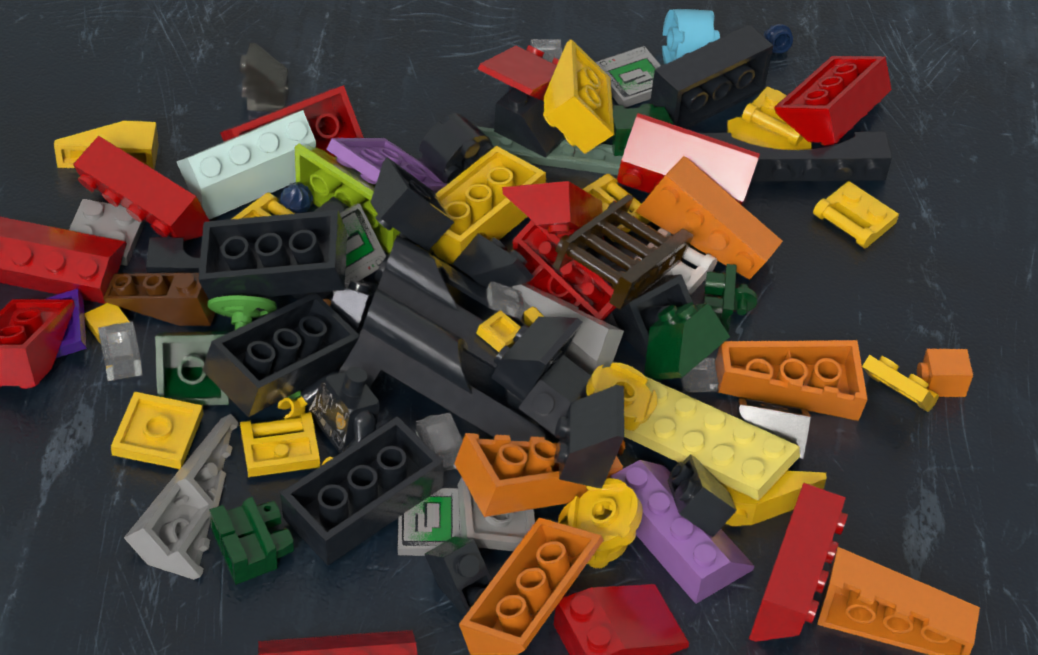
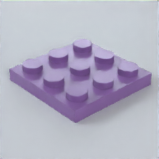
(369, 153)

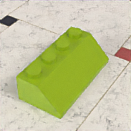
(329, 178)

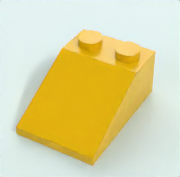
(579, 100)

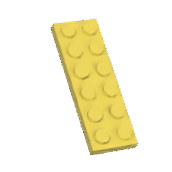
(725, 445)

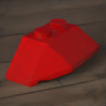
(571, 282)

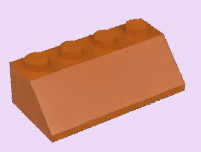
(527, 588)

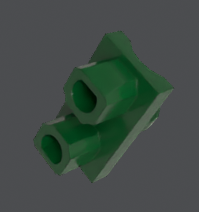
(738, 299)

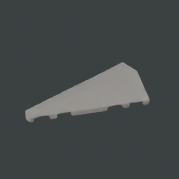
(595, 340)
(177, 522)

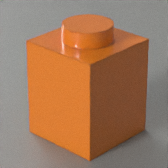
(946, 371)

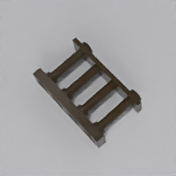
(639, 273)

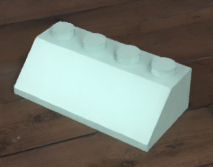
(246, 165)

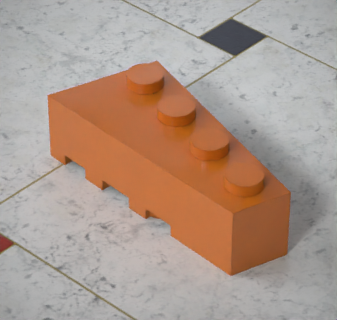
(718, 222)
(798, 374)
(515, 474)
(895, 608)

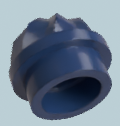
(780, 37)
(297, 198)

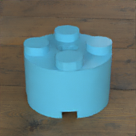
(687, 32)

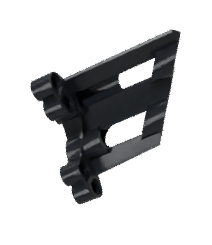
(420, 335)

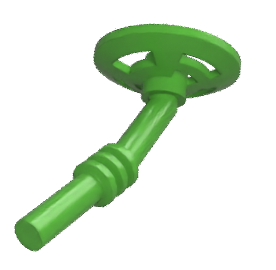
(243, 310)

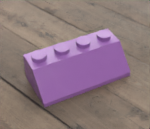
(688, 553)

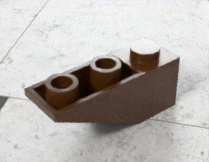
(164, 296)

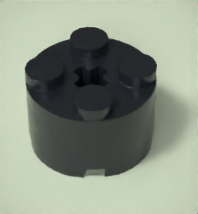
(453, 147)

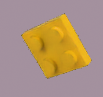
(157, 430)

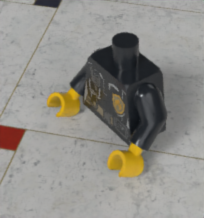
(340, 407)

